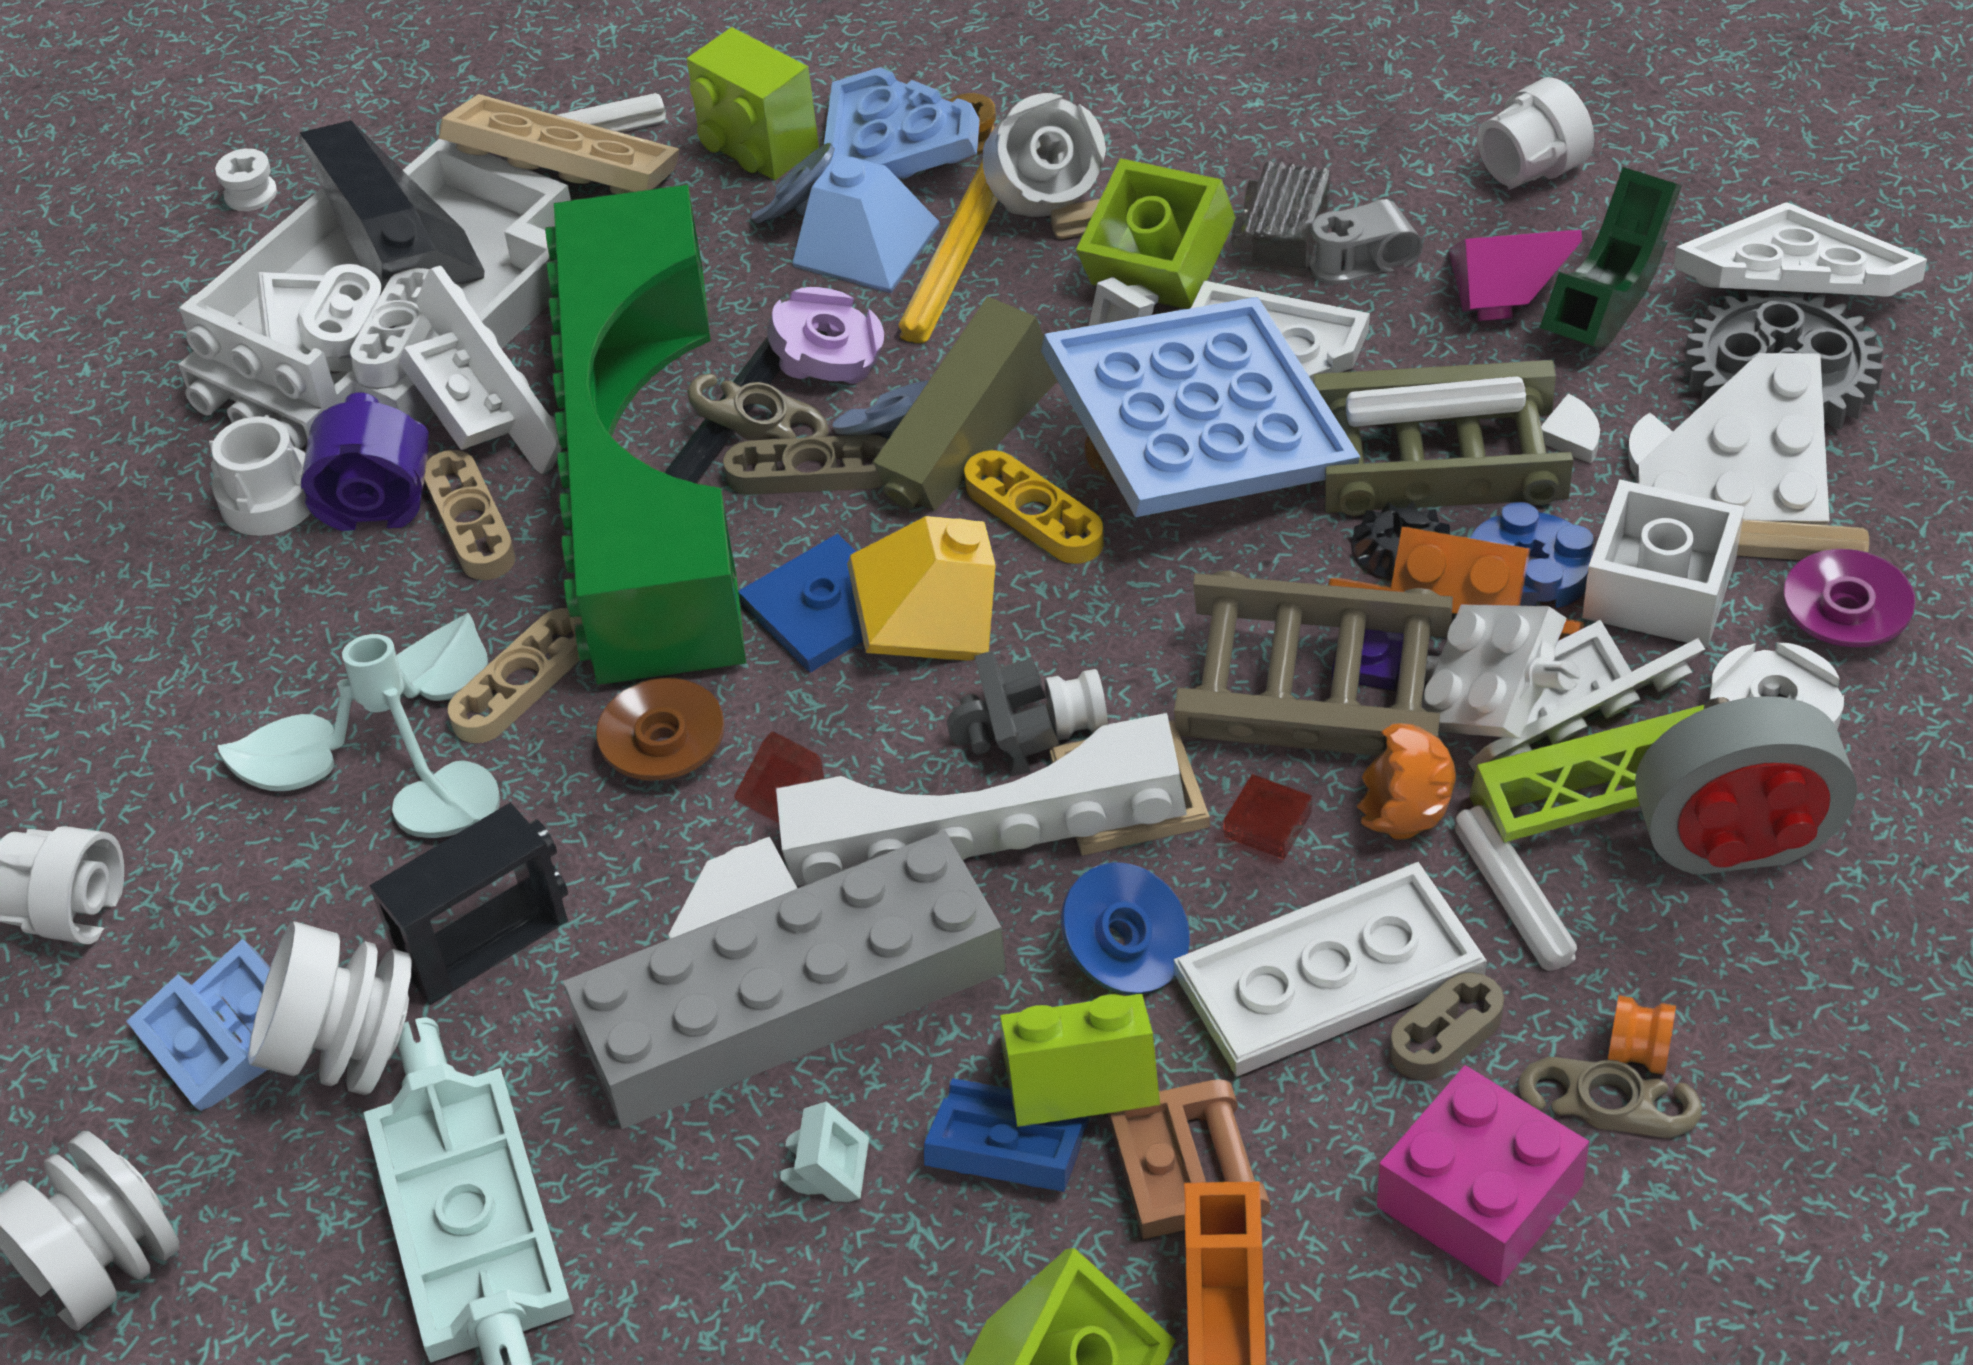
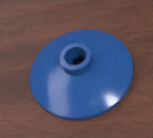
(1144, 915)

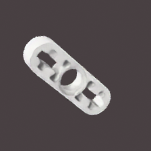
(393, 308)

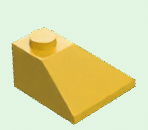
(926, 590)

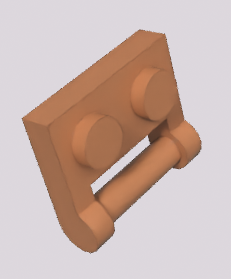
(1162, 1156)

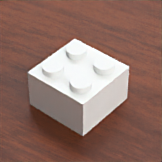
(1663, 562)

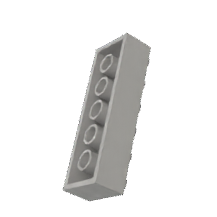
(785, 977)

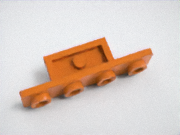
(1459, 568)

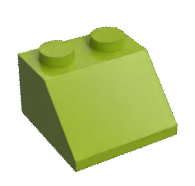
(1079, 1059)

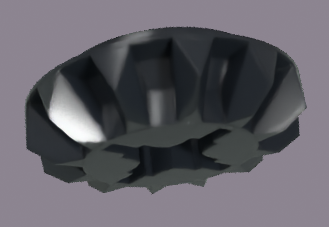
(1374, 541)

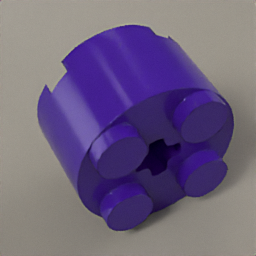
(364, 464)

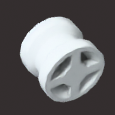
(246, 179)
(1076, 703)

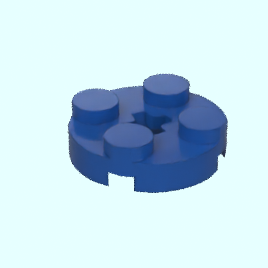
(1559, 545)

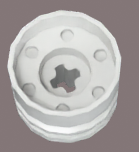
(329, 1008)
(84, 1228)

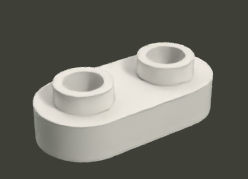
(339, 309)

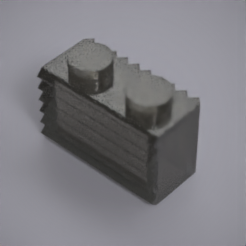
(1280, 218)

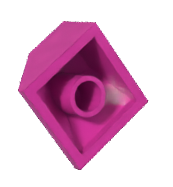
(1508, 269)

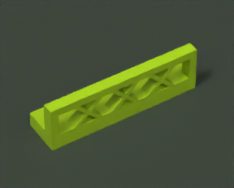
(1566, 767)

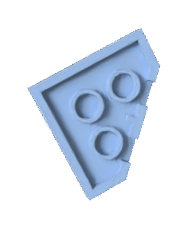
(898, 123)

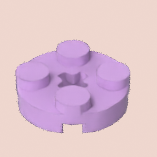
(841, 356)

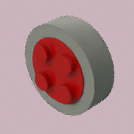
(1745, 785)

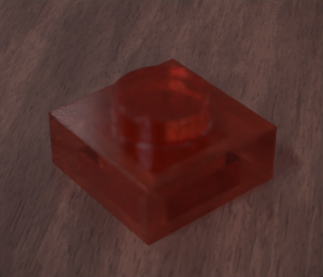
(1268, 816)

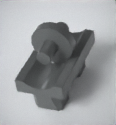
(1015, 733)

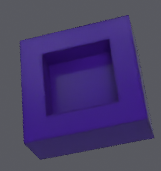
(1380, 659)

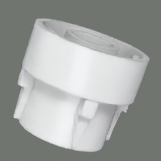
(1537, 134)
(258, 477)
(56, 875)

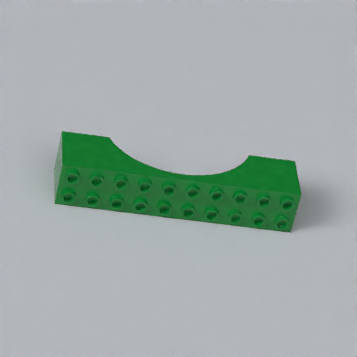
(644, 545)

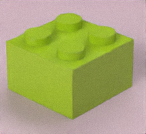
(753, 103)
(1157, 231)

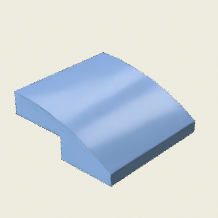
(193, 1040)

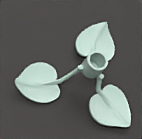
(299, 747)

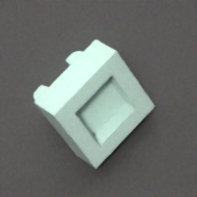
(828, 1155)

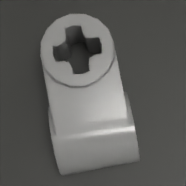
(1364, 237)

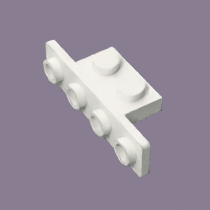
(472, 379)
(1603, 685)

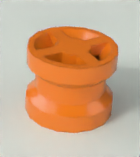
(1642, 1034)

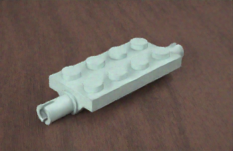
(464, 1208)

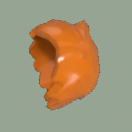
(1407, 783)

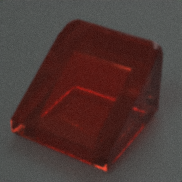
(775, 766)

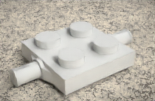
(1496, 669)

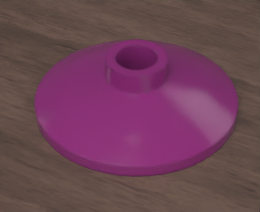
(1839, 578)

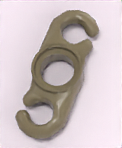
(731, 414)
(1636, 1117)

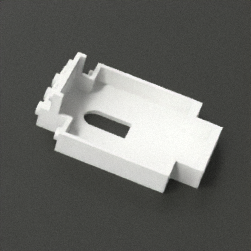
(493, 202)

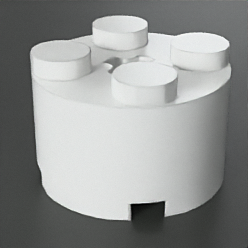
(1053, 128)

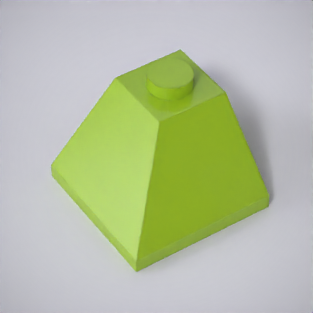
(1071, 1318)

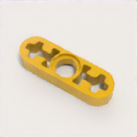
(1028, 486)

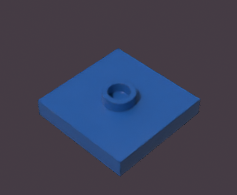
(809, 604)

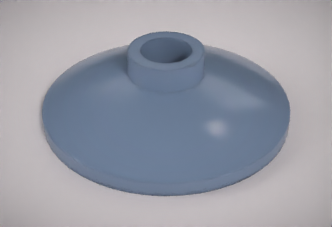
(796, 186)
(882, 416)

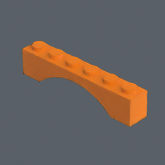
(1224, 1273)

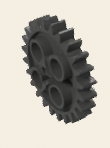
(1779, 324)

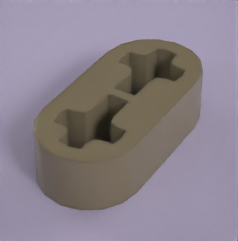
(1456, 1036)

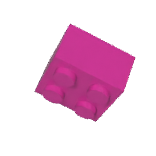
(1482, 1174)

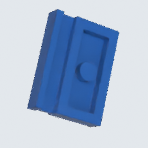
(980, 1137)

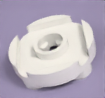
(1787, 671)

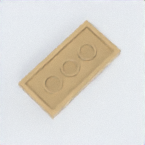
(558, 143)

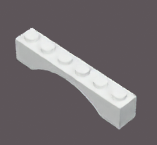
(1109, 782)

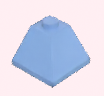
(862, 225)

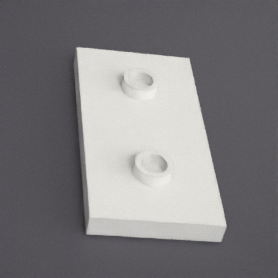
(1326, 968)

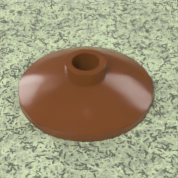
(658, 710)

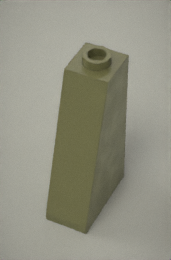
(966, 406)

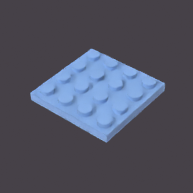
(1197, 405)

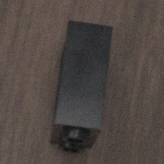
(457, 870)

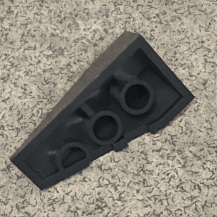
(383, 210)

